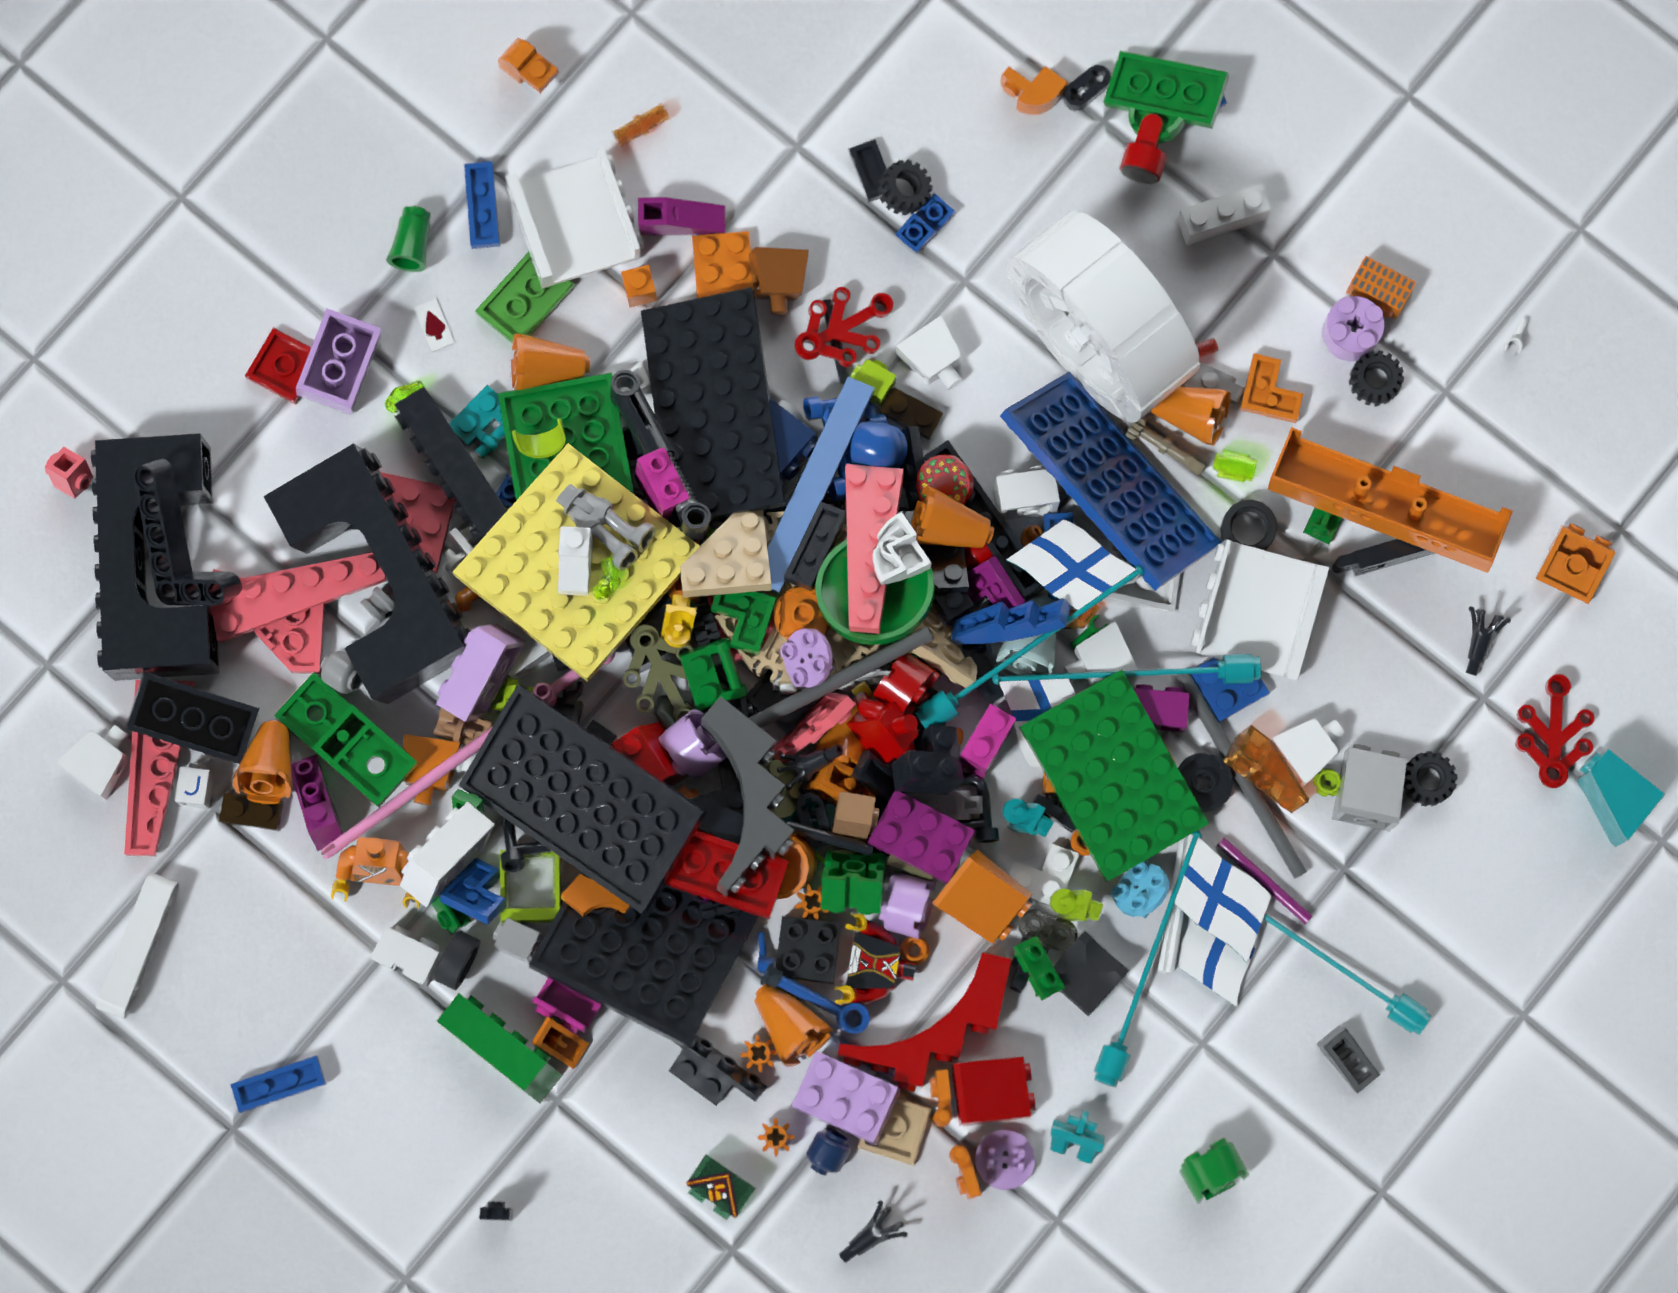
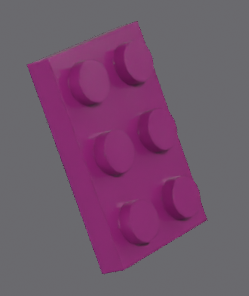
(921, 836)

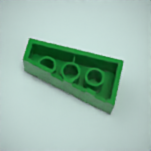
(500, 1048)

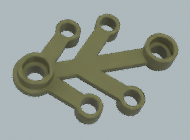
(659, 669)

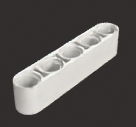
(137, 945)

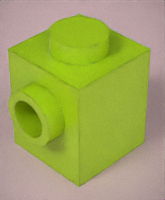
(877, 376)

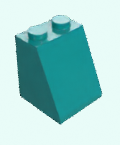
(1617, 795)

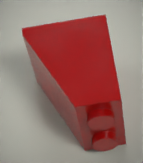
(644, 749)
(992, 1091)

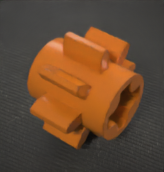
(810, 895)
(759, 1062)
(782, 1143)

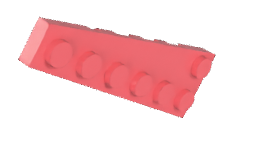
(870, 503)
(292, 591)
(149, 791)

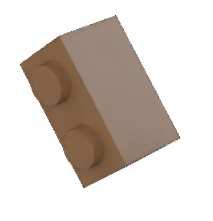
(855, 816)

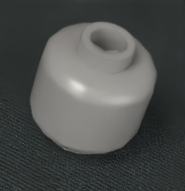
(340, 673)

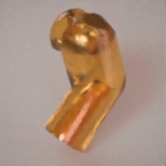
(1082, 621)

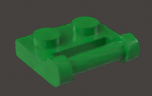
(703, 676)

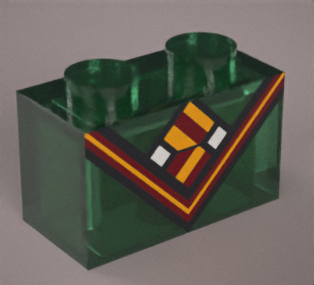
(720, 1187)

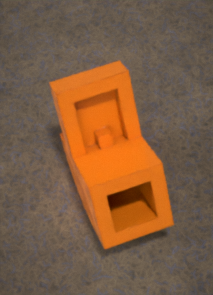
(527, 65)
(1034, 96)

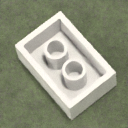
(445, 853)

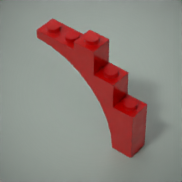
(910, 1057)

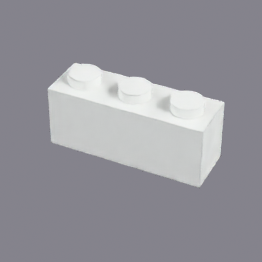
(1223, 214)

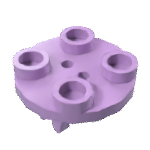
(807, 658)
(1019, 1159)

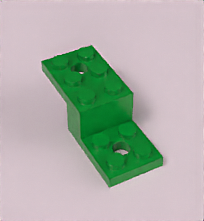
(346, 739)

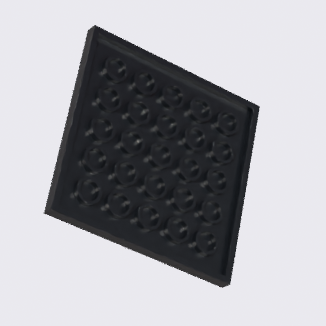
(648, 966)

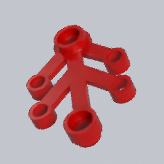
(839, 329)
(1554, 736)

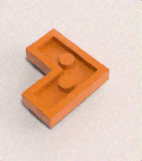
(1263, 397)

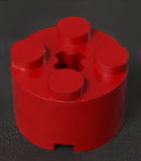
(907, 683)

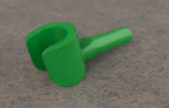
(1089, 631)

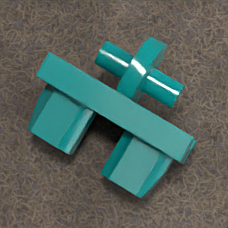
(1026, 817)
(1079, 1132)

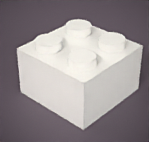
(1026, 493)

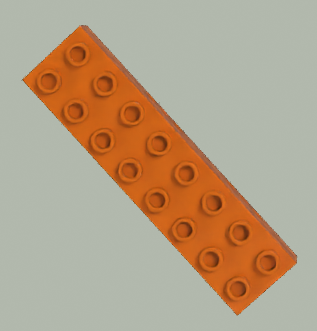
(1389, 502)

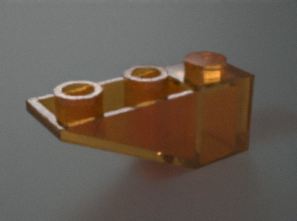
(1265, 767)

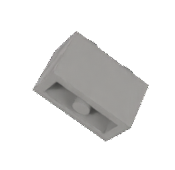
(517, 940)

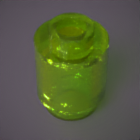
(1234, 466)

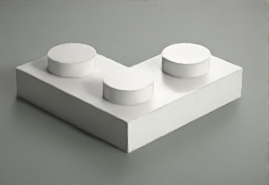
(1053, 876)

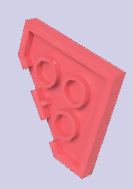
(427, 511)
(297, 640)
(825, 714)

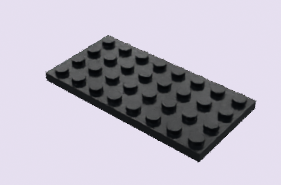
(715, 401)
(582, 799)

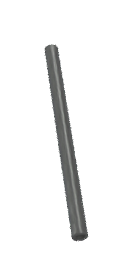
(843, 677)
(1250, 790)

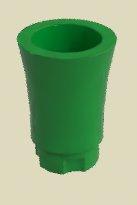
(410, 240)

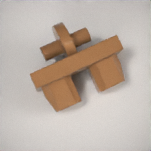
(457, 730)

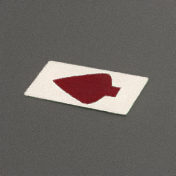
(433, 325)

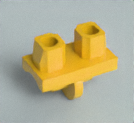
(678, 622)

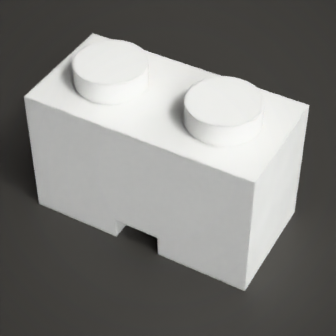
(399, 950)

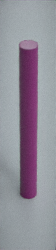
(1264, 880)

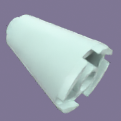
(1036, 661)

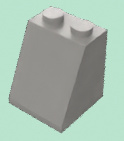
(1370, 788)

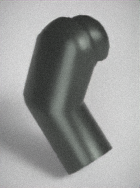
(664, 711)

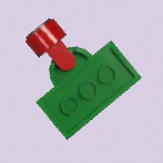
(1159, 103)

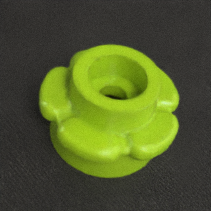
(1319, 781)

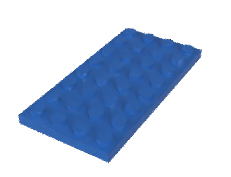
(1111, 480)

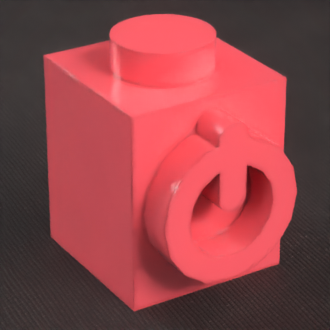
(69, 472)

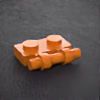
(941, 1090)
(967, 1181)

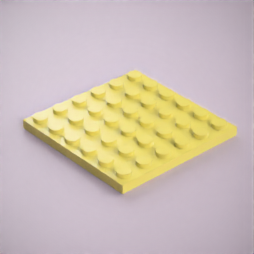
(519, 567)

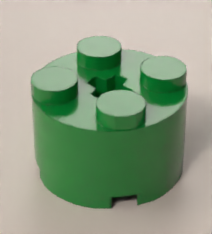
(1213, 1171)

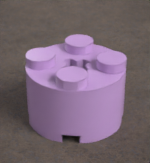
(1360, 314)
(691, 746)
(908, 905)

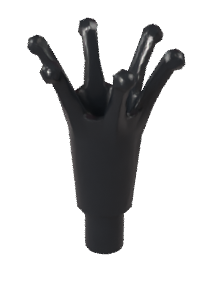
(1482, 638)
(810, 764)
(872, 1234)

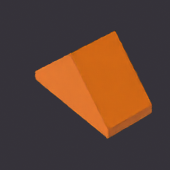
(560, 1043)

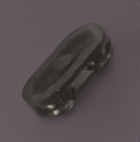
(1048, 930)

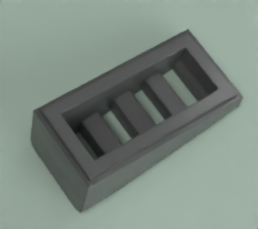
(1331, 1040)

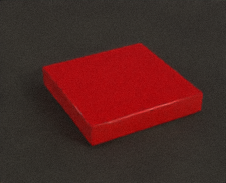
(279, 365)

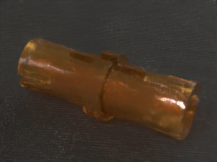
(641, 125)

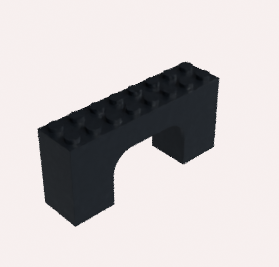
(424, 626)
(131, 630)

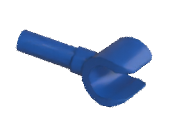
(763, 961)

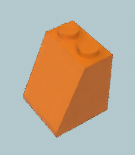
(984, 898)

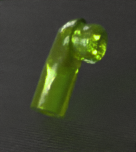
(400, 393)
(609, 582)

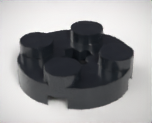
(1220, 781)

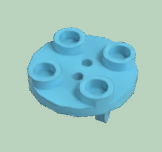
(1141, 890)

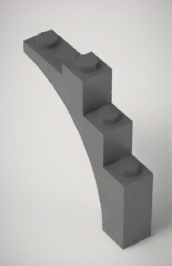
(747, 749)

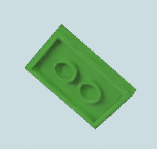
(520, 302)

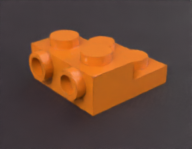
(1576, 562)

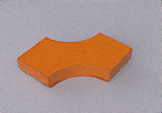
(588, 895)

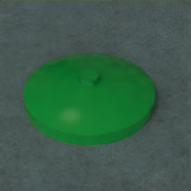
(904, 605)

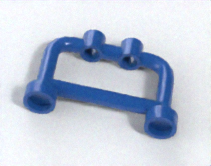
(818, 409)

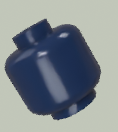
(828, 1151)

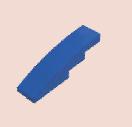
(1003, 624)

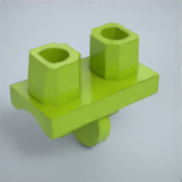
(1075, 905)

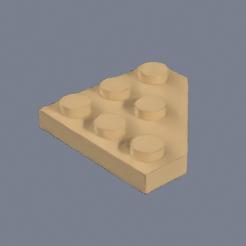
(730, 559)
(943, 654)

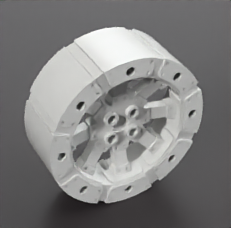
(1103, 315)

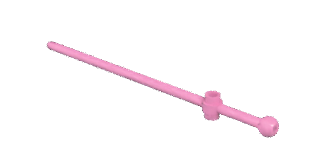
(545, 691)

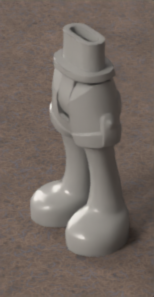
(594, 512)

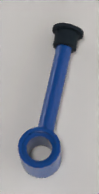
(775, 978)

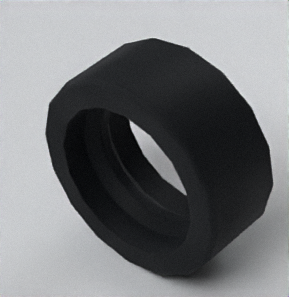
(1255, 507)
(457, 960)

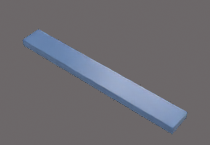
(817, 477)

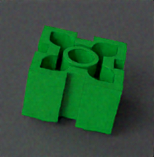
(853, 882)

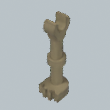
(1165, 445)

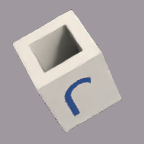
(194, 786)

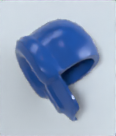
(877, 445)

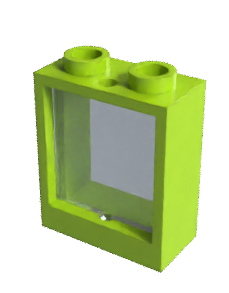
(532, 889)

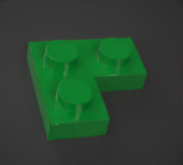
(753, 616)

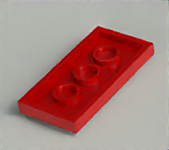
(707, 861)

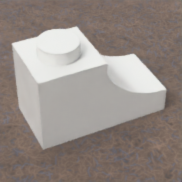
(575, 560)

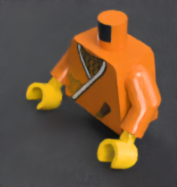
(372, 862)

